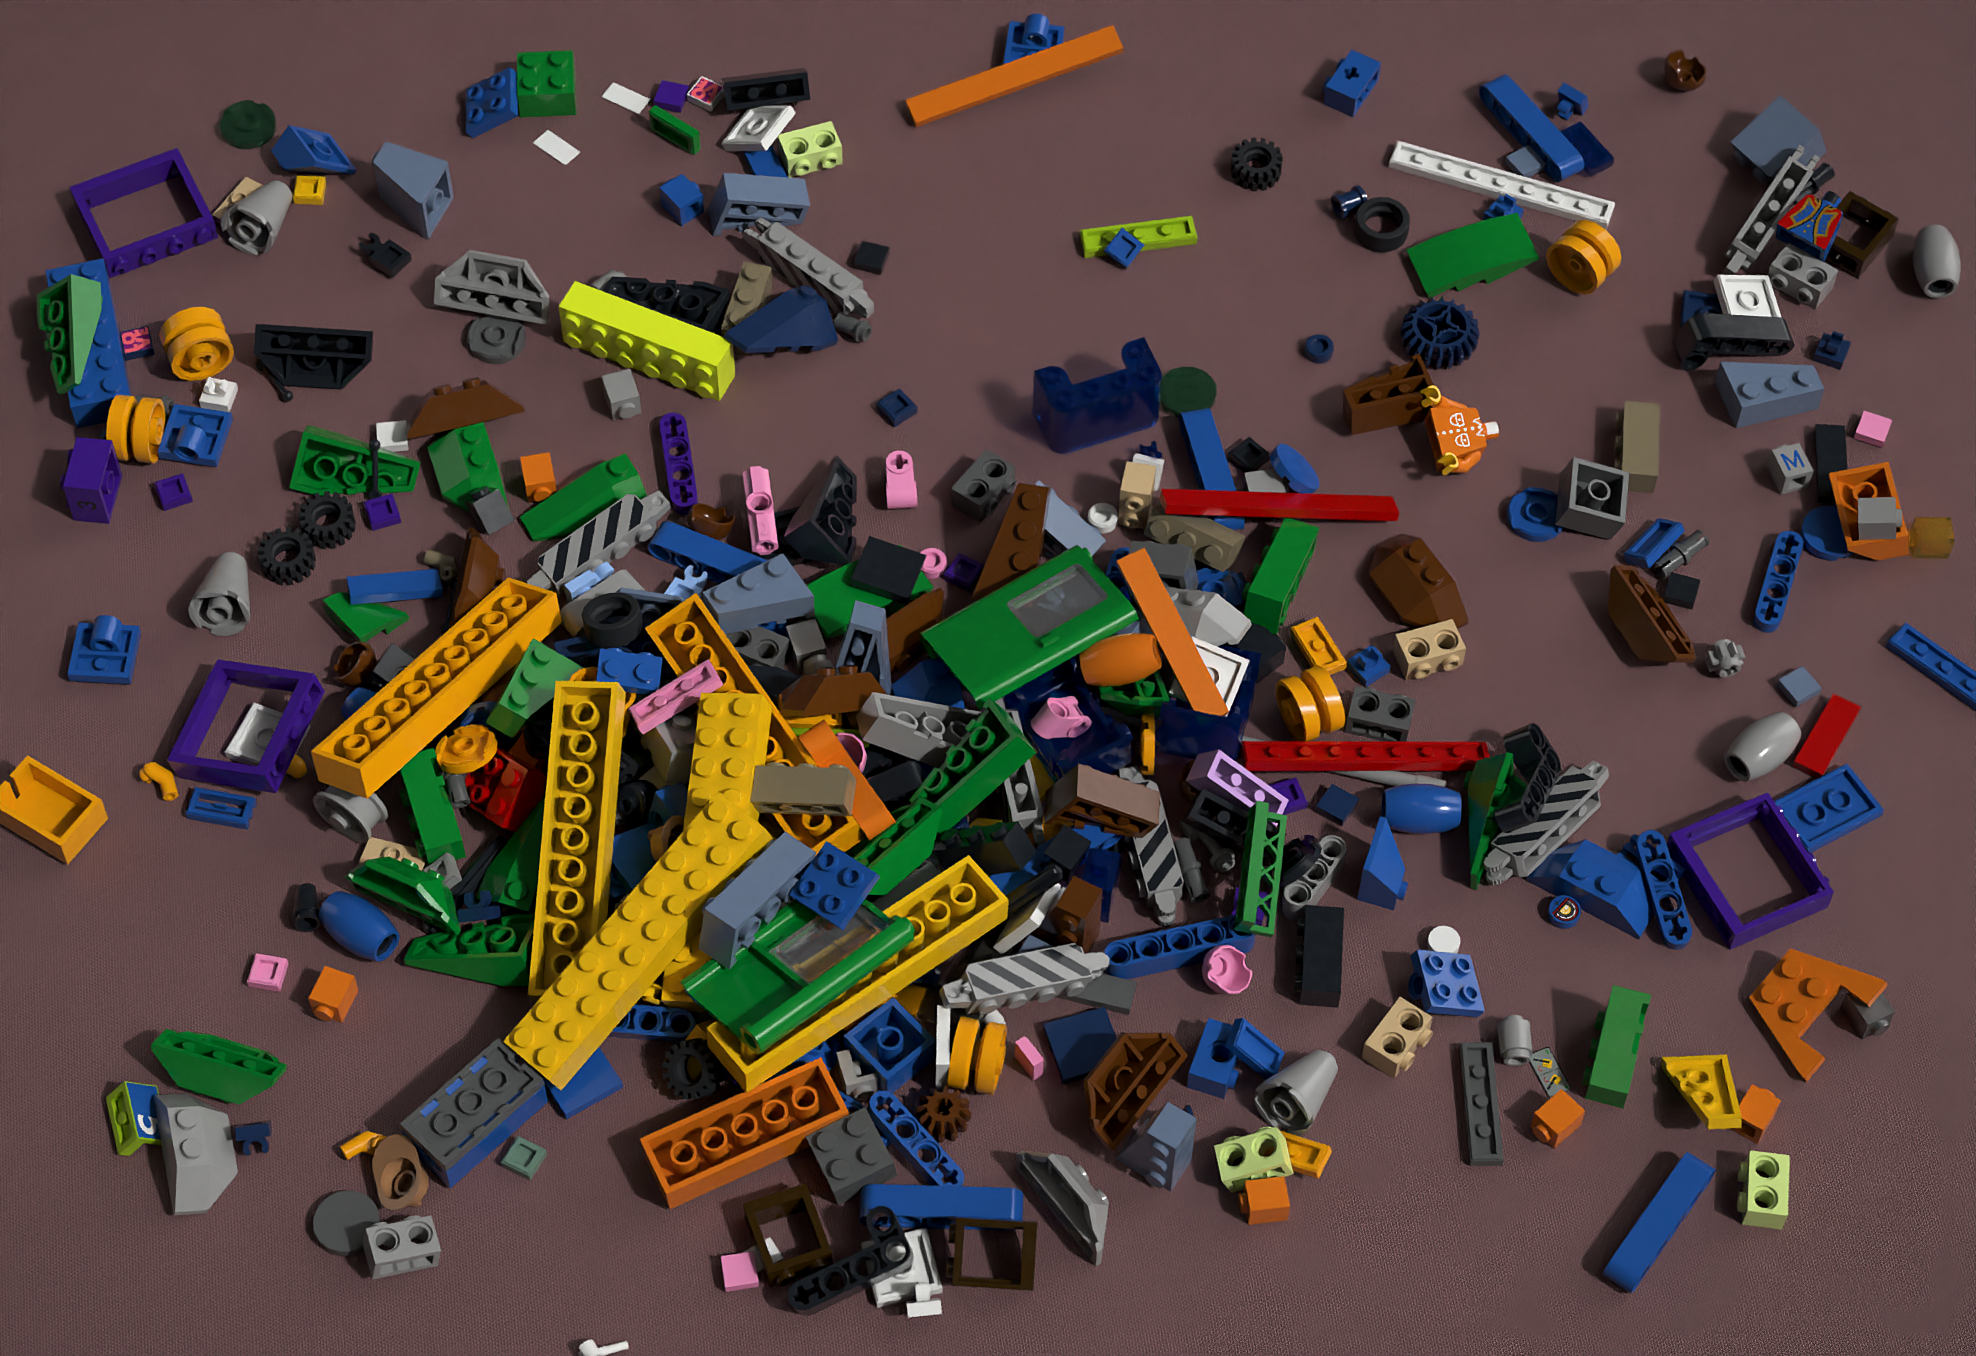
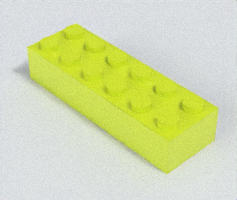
(647, 341)

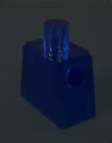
(1103, 871)

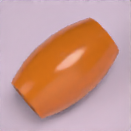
(1120, 659)

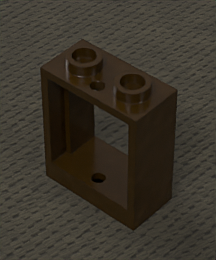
(1853, 259)
(777, 1207)
(956, 1237)

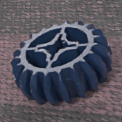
(1428, 320)

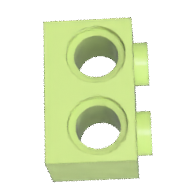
(810, 149)
(1253, 1164)
(1770, 1190)

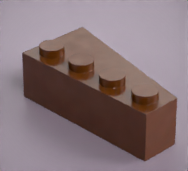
(1018, 540)

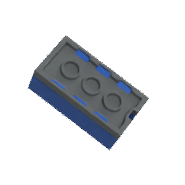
(474, 1112)

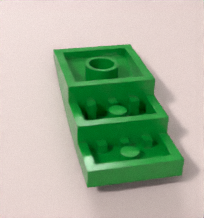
(1473, 254)
(836, 598)

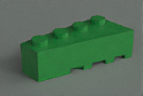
(1280, 573)
(976, 766)

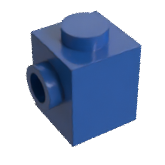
(682, 199)

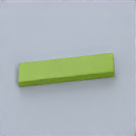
(1153, 234)

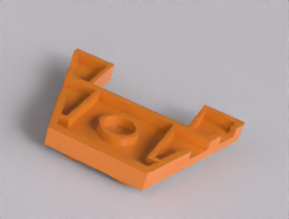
(1799, 992)

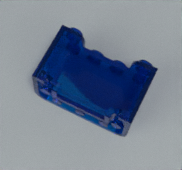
(1100, 407)
(1194, 732)
(1102, 746)

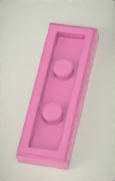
(675, 696)

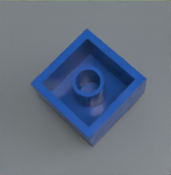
(890, 1045)

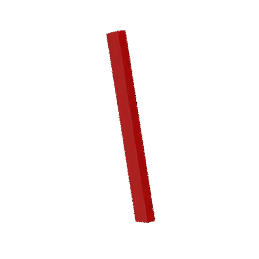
(1279, 505)
(1361, 755)

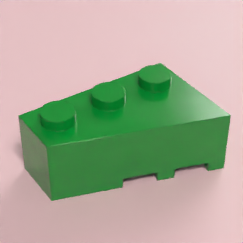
(530, 688)
(430, 808)
(1616, 1046)

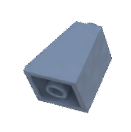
(1775, 137)
(413, 186)

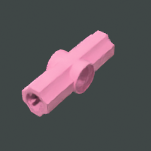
(761, 523)

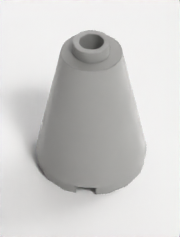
(257, 218)
(223, 597)
(1297, 1092)

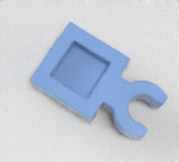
(587, 581)
(689, 585)

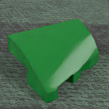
(363, 620)

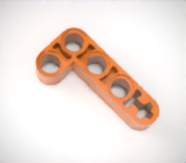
(867, 806)

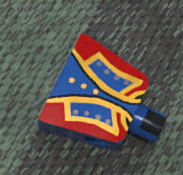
(1812, 224)

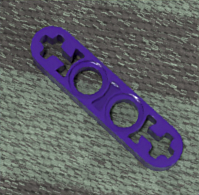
(678, 463)

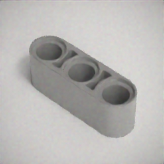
(572, 612)
(1310, 890)

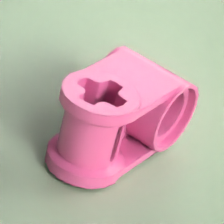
(900, 484)
(1060, 719)

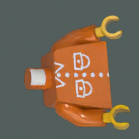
(1455, 432)

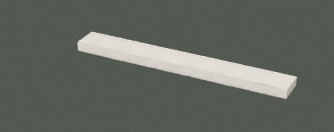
(1497, 182)

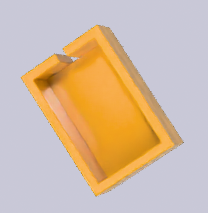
(50, 810)

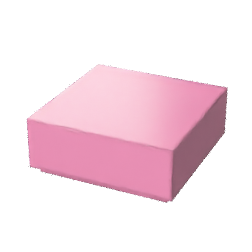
(1873, 429)
(267, 972)
(1029, 1058)
(739, 1271)

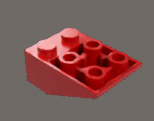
(506, 789)

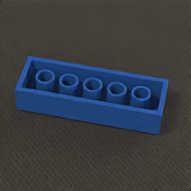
(106, 365)

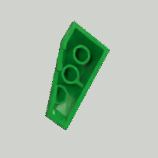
(69, 318)
(345, 466)
(583, 499)
(1485, 790)
(515, 870)
(486, 953)

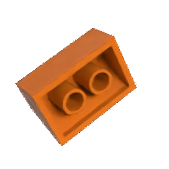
(1867, 482)

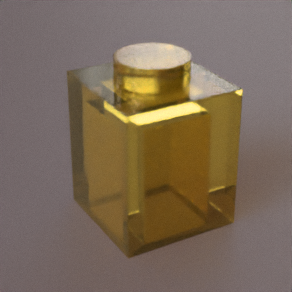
(1931, 537)

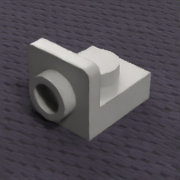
(853, 1082)

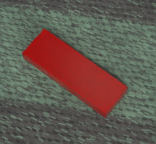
(1826, 736)

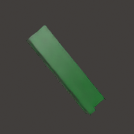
(1253, 870)

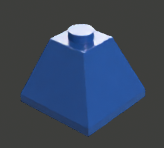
(311, 153)
(930, 683)
(1383, 870)

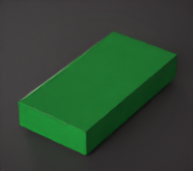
(674, 130)

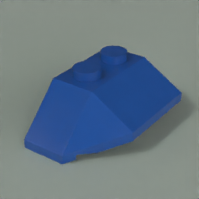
(1600, 883)

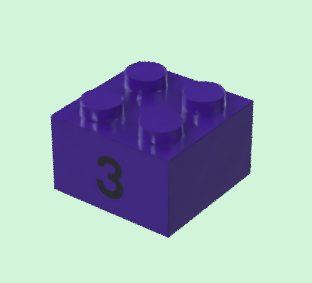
(91, 480)

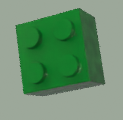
(546, 83)

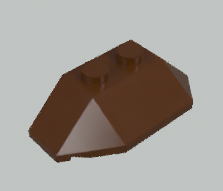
(461, 406)
(477, 577)
(1416, 583)
(1646, 619)
(907, 624)
(829, 692)
(1128, 1081)

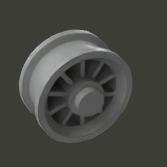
(350, 813)

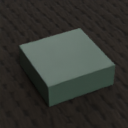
(524, 1158)

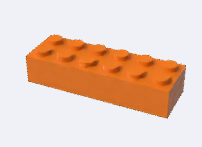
(742, 1133)

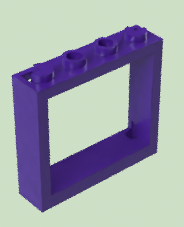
(131, 180)
(282, 745)
(1712, 900)

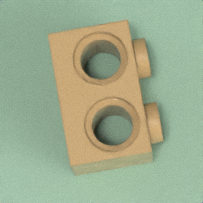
(1136, 495)
(1426, 644)
(1392, 1035)

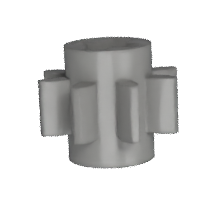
(1725, 658)

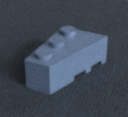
(745, 198)
(1767, 391)
(1067, 529)
(760, 596)
(867, 643)
(1161, 1146)

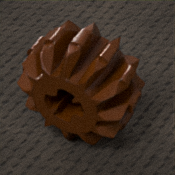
(945, 1102)

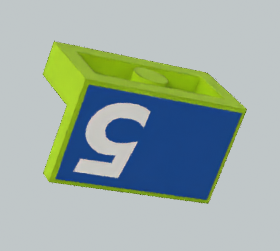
(133, 1116)

